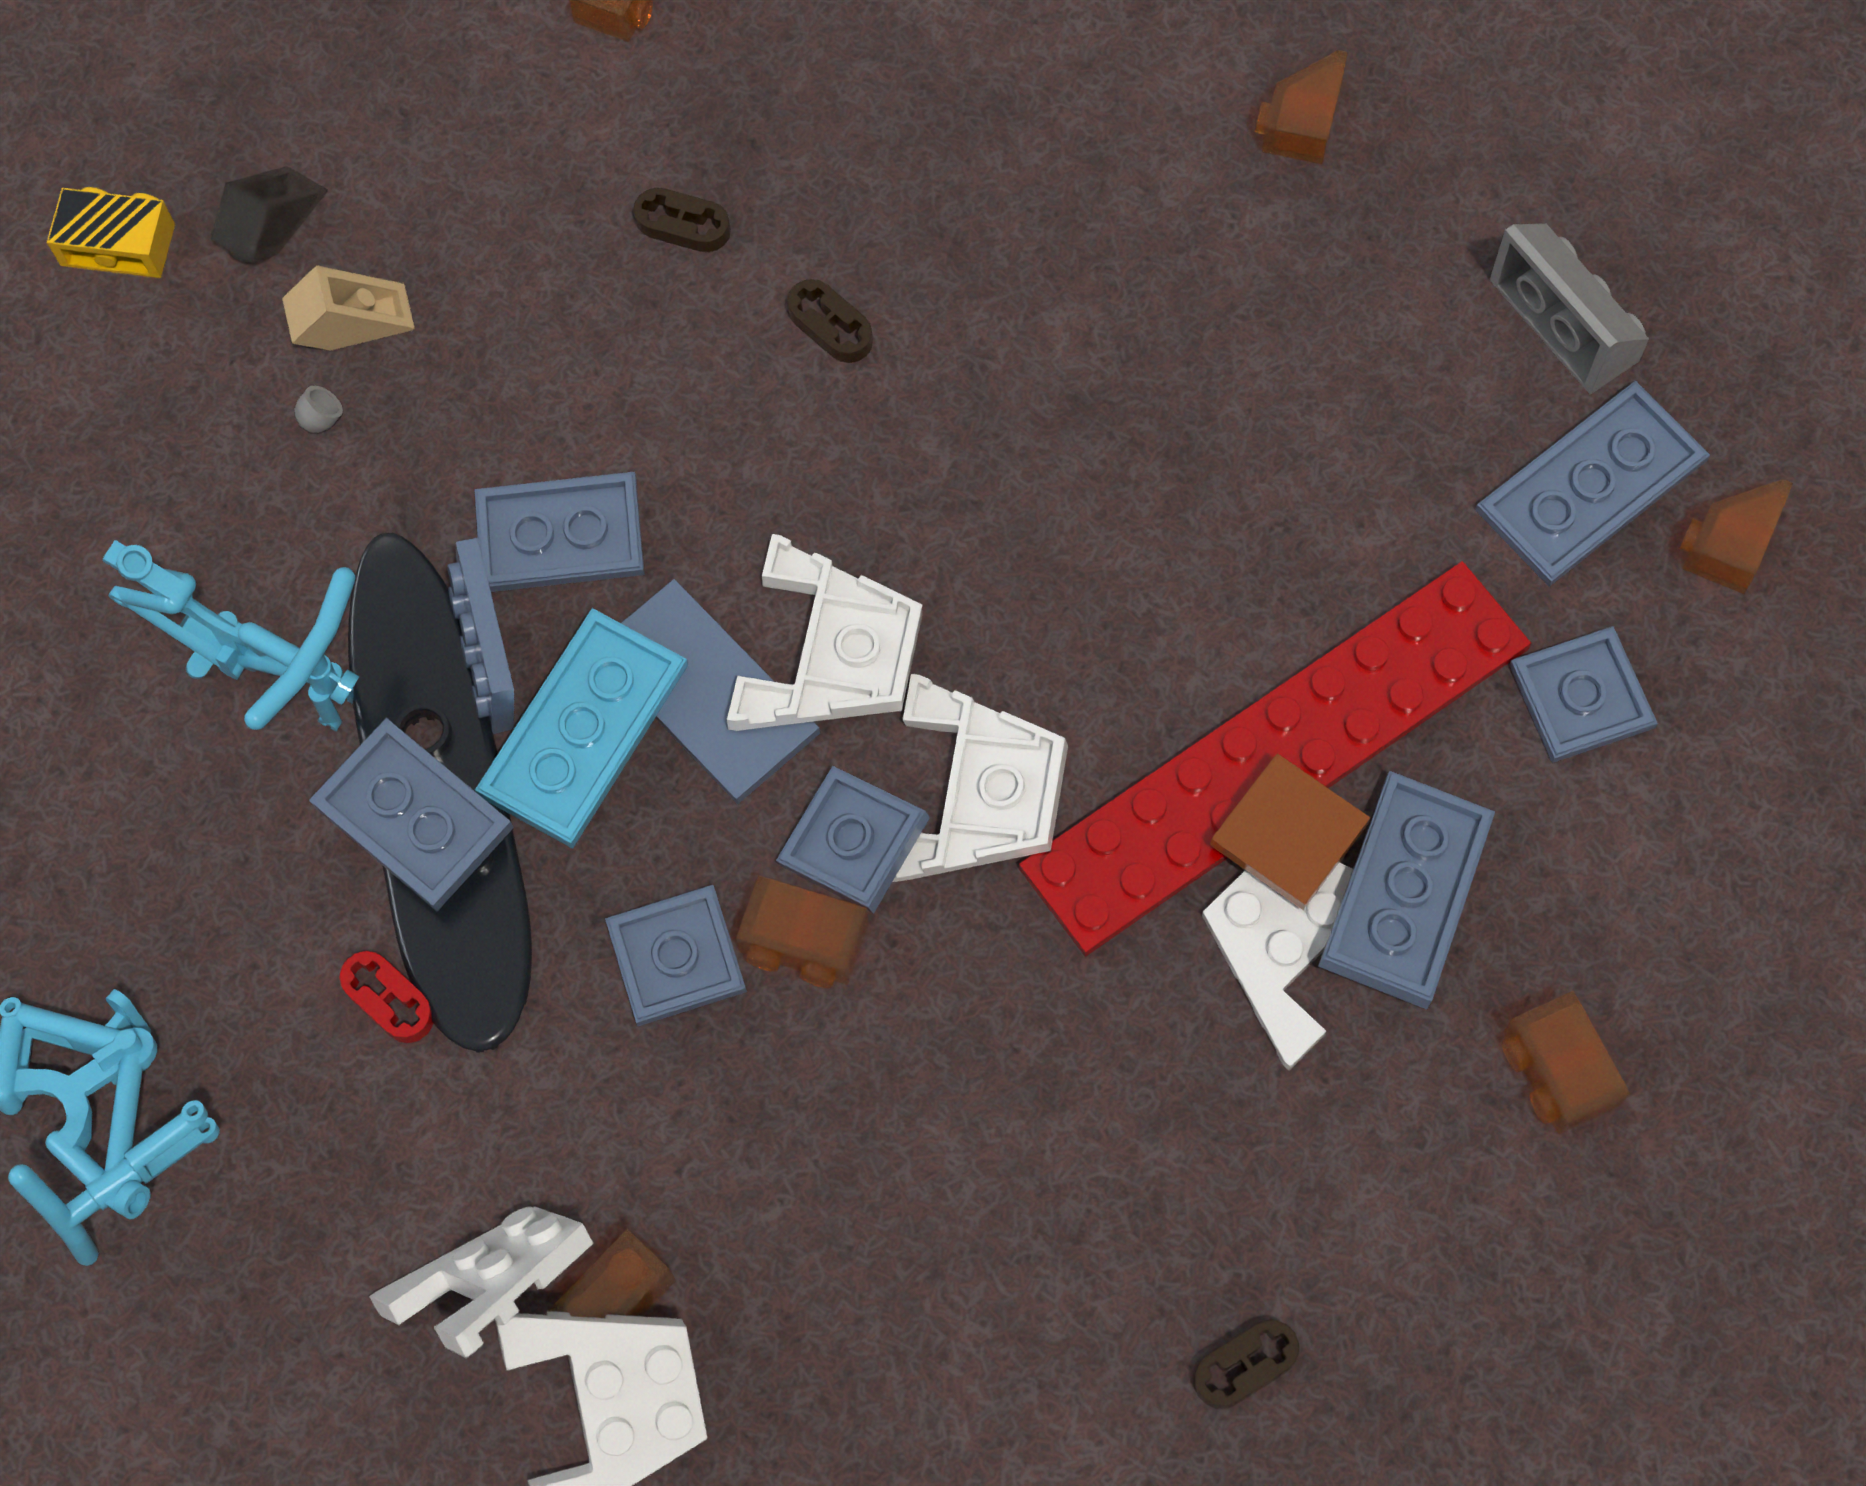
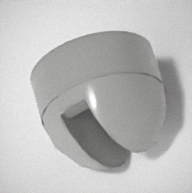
(317, 409)

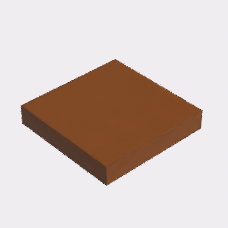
(1290, 831)

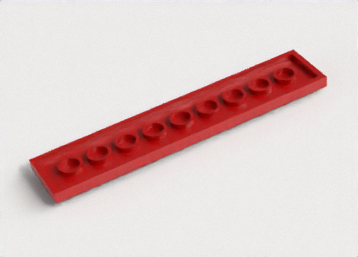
(1320, 720)

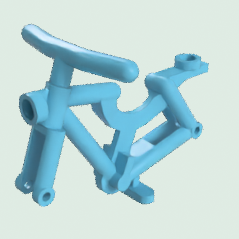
(237, 645)
(120, 1055)

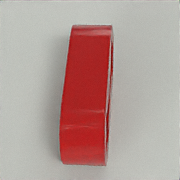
(378, 1006)

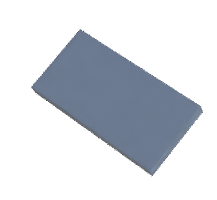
(1592, 483)
(702, 697)
(1407, 890)

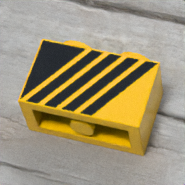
(111, 232)

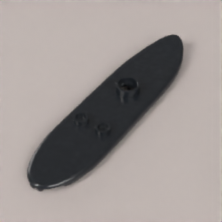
(407, 649)

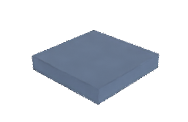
(1583, 694)
(853, 839)
(675, 955)

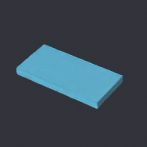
(581, 728)

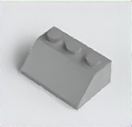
(1567, 305)

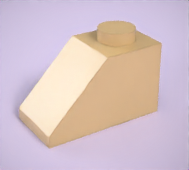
(345, 309)

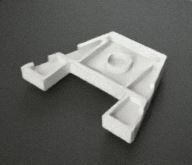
(853, 650)
(999, 784)
(1269, 946)
(491, 1271)
(630, 1389)

